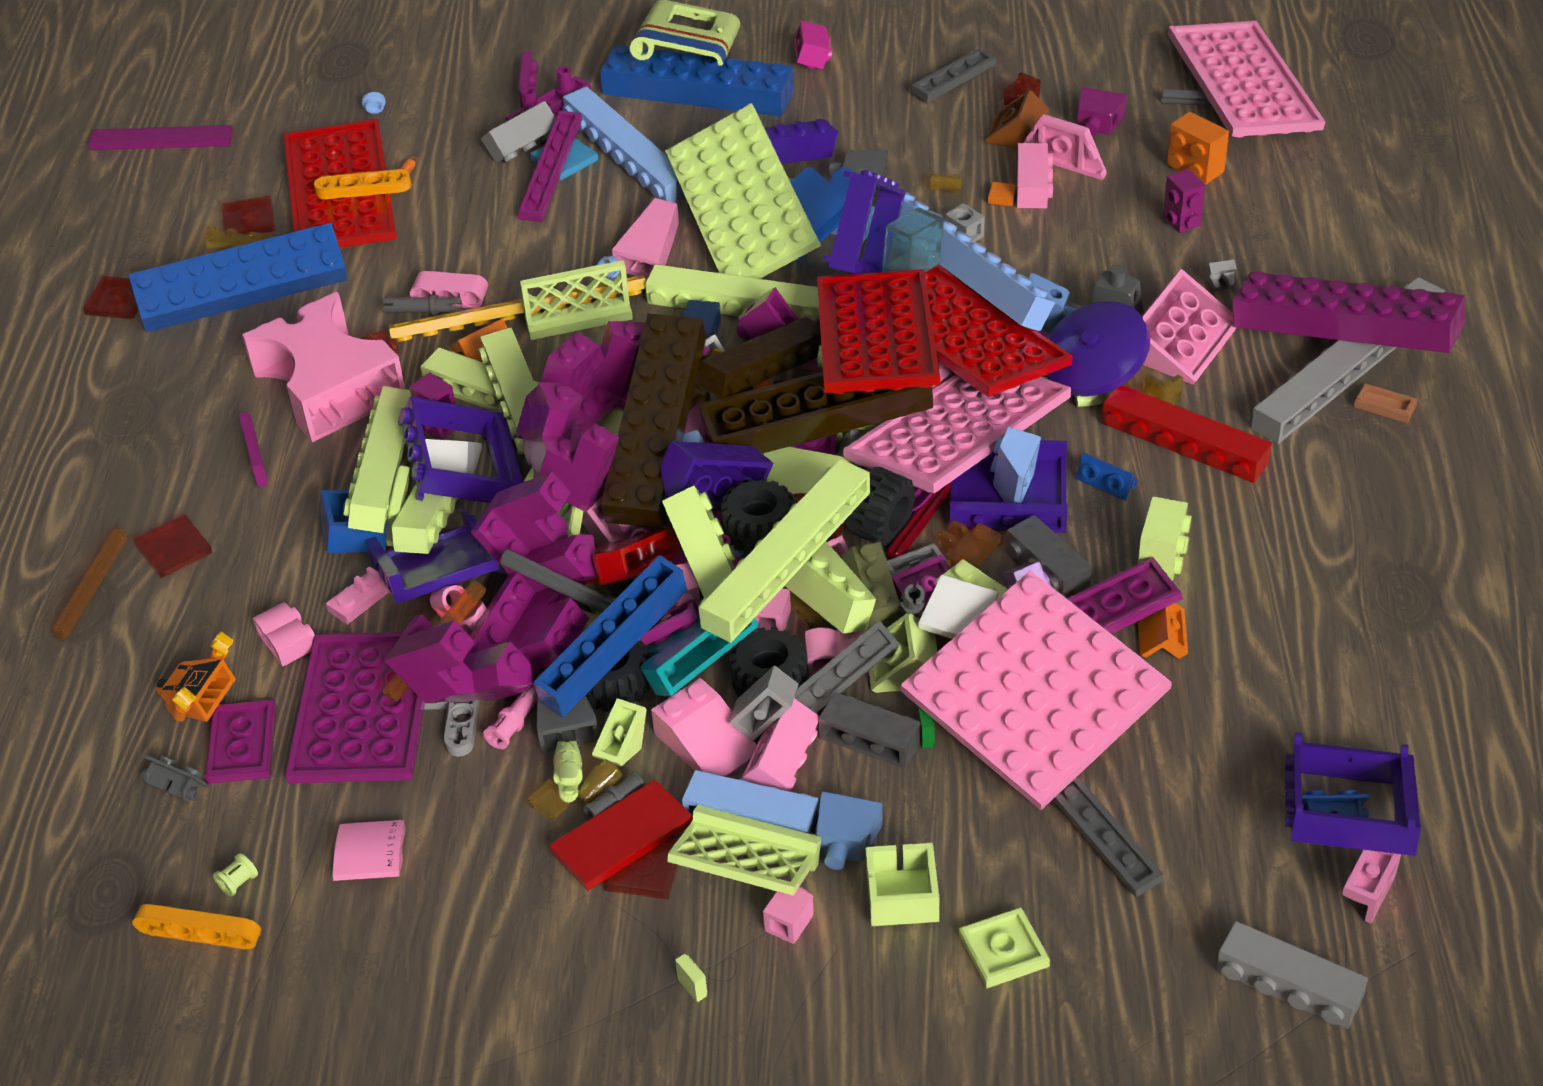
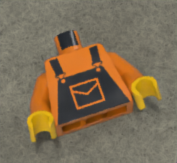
(198, 685)

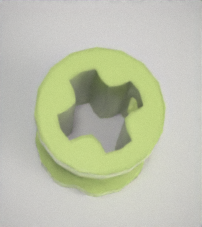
(235, 874)

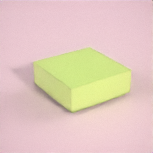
(691, 977)

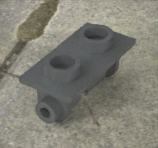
(184, 781)

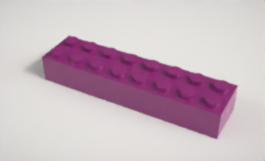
(1350, 311)

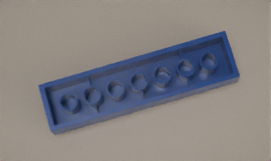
(698, 80)
(238, 277)

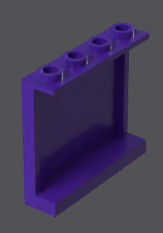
(977, 500)
(449, 562)

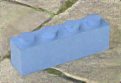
(752, 801)

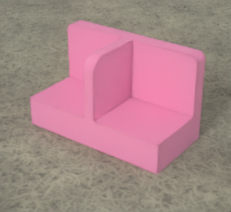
(1372, 880)

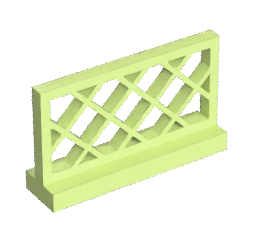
(578, 315)
(740, 836)

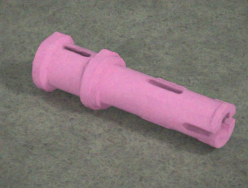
(511, 718)

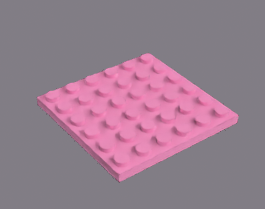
(1035, 688)

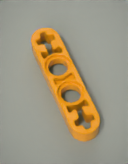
(337, 185)
(197, 926)

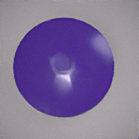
(1106, 345)

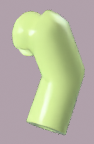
(1082, 401)

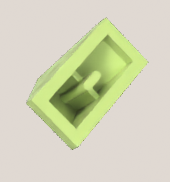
(622, 733)

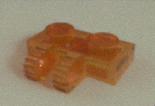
(973, 545)

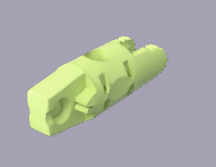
(567, 769)

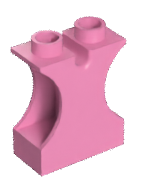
(326, 370)

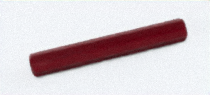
(917, 523)

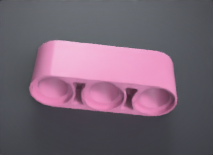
(467, 286)

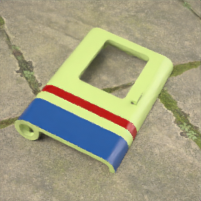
(707, 42)

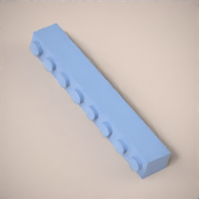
(625, 144)

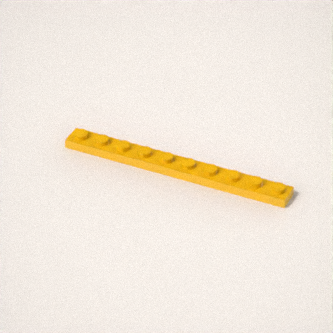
(506, 310)

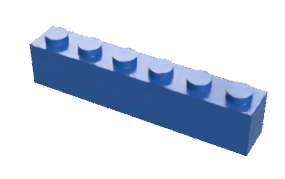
(610, 636)

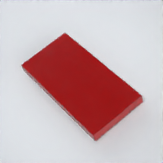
(621, 834)

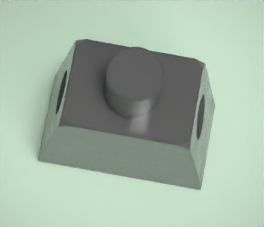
(868, 160)
(1118, 287)
(577, 725)

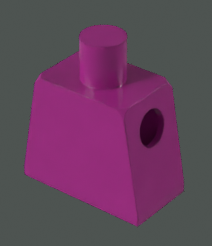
(1101, 110)
(765, 315)

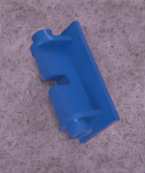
(1105, 476)
(1345, 803)

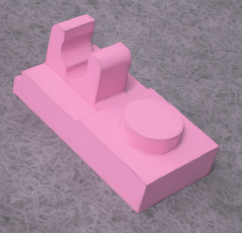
(357, 597)

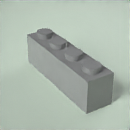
(1291, 975)

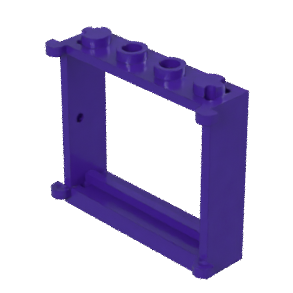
(855, 218)
(461, 418)
(1353, 831)

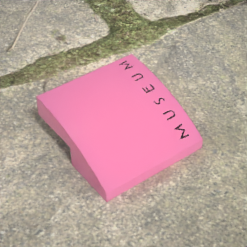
(368, 850)

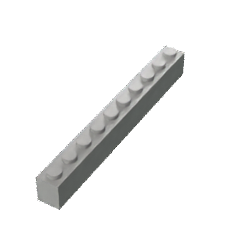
(1319, 382)

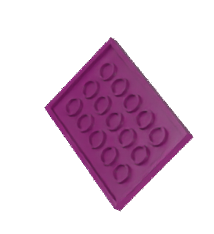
(345, 720)

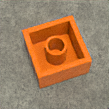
(1198, 147)

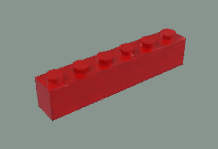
(1186, 433)

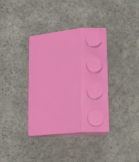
(1186, 328)

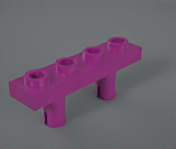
(554, 97)

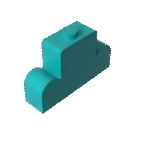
(685, 656)

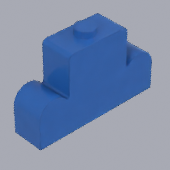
(821, 199)

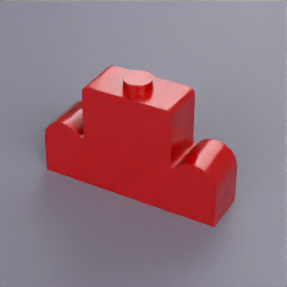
(632, 556)

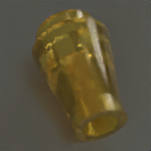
(600, 778)

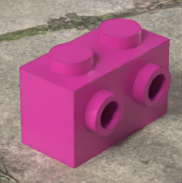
(812, 45)

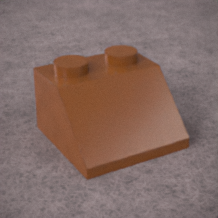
(1016, 120)

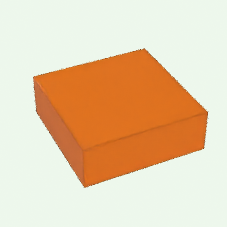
(1002, 194)

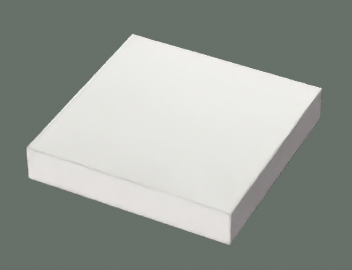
(955, 606)

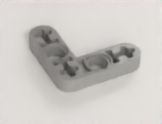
(452, 727)

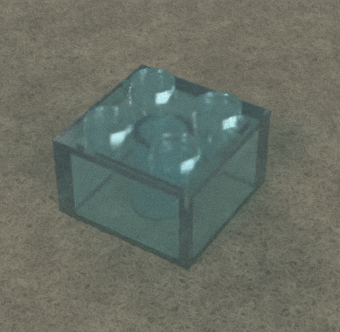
(913, 242)

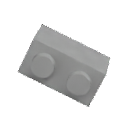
(763, 703)

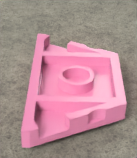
(1070, 144)

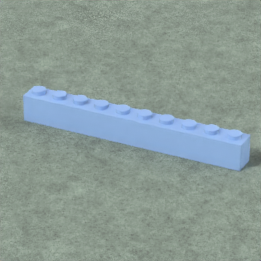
(987, 276)

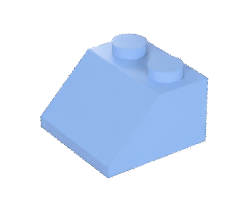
(1015, 464)

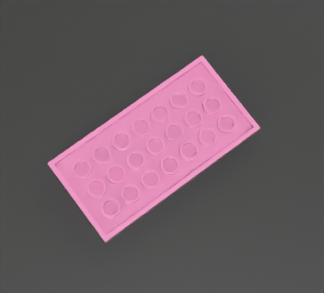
(1245, 79)
(956, 433)

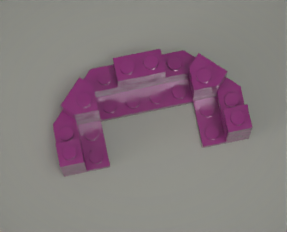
(575, 395)
(525, 621)

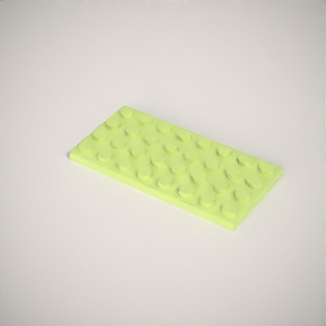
(742, 197)

